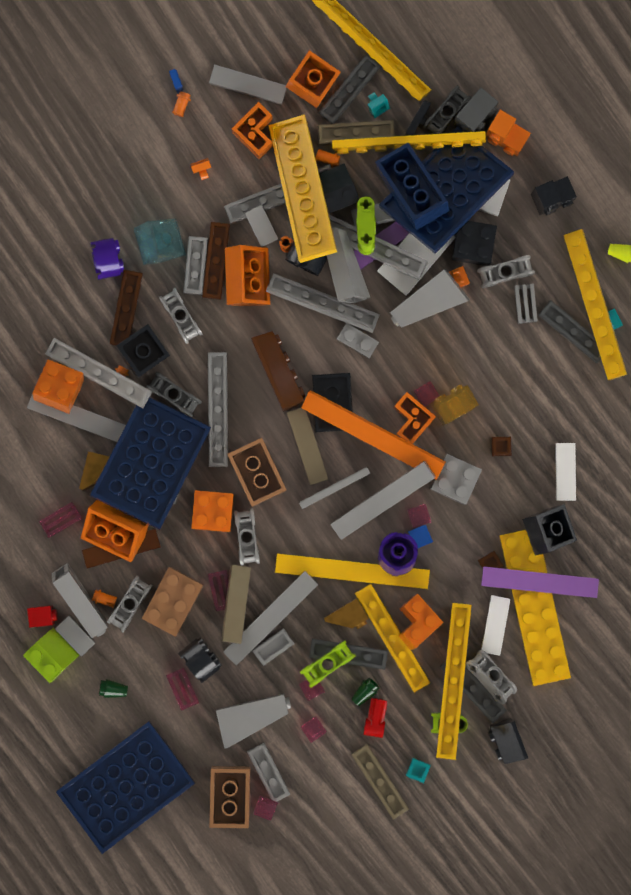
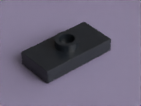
(419, 119)

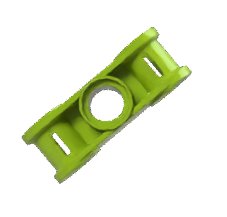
(366, 225)
(319, 671)

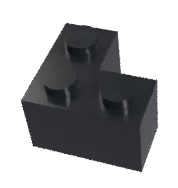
(553, 195)

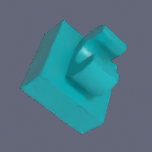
(377, 104)

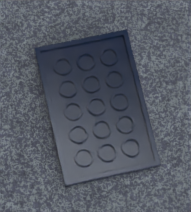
(467, 180)
(150, 462)
(125, 787)

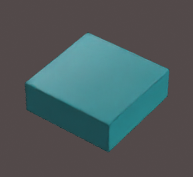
(418, 770)

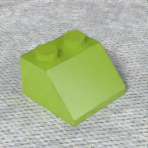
(51, 655)

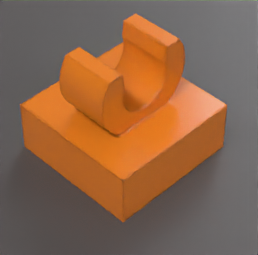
(201, 166)
(460, 276)

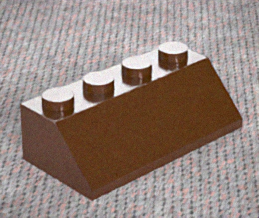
(278, 371)

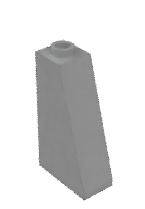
(346, 271)
(434, 297)
(79, 600)
(246, 718)

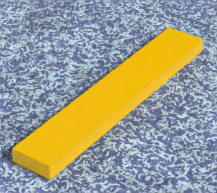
(390, 635)

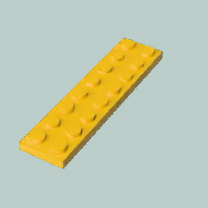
(302, 188)
(535, 614)

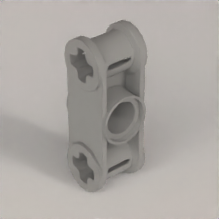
(516, 267)
(187, 327)
(242, 526)
(122, 612)
(499, 684)

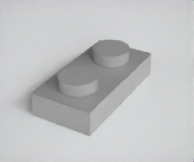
(357, 340)

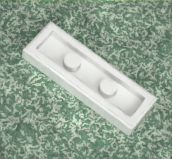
(565, 471)
(495, 625)

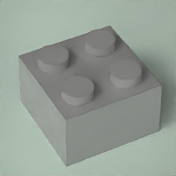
(456, 479)

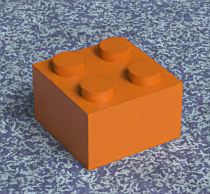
(313, 79)
(58, 386)
(212, 511)

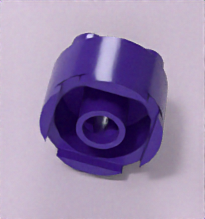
(106, 258)
(397, 543)

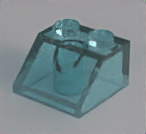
(159, 241)

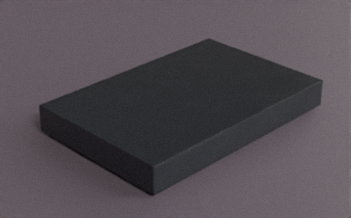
(336, 389)

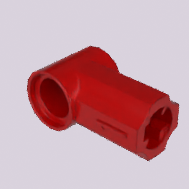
(375, 722)

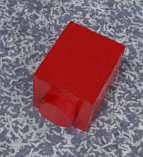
(41, 616)

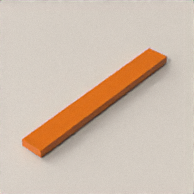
(370, 433)

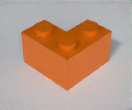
(250, 129)
(507, 134)
(417, 418)
(423, 621)

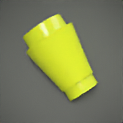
(620, 251)

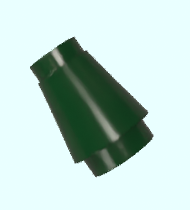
(112, 689)
(365, 691)

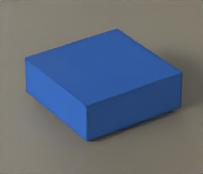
(176, 80)
(421, 536)

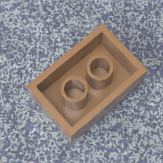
(257, 472)
(172, 601)
(230, 797)

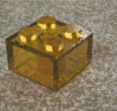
(455, 405)

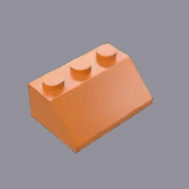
(247, 275)
(113, 530)

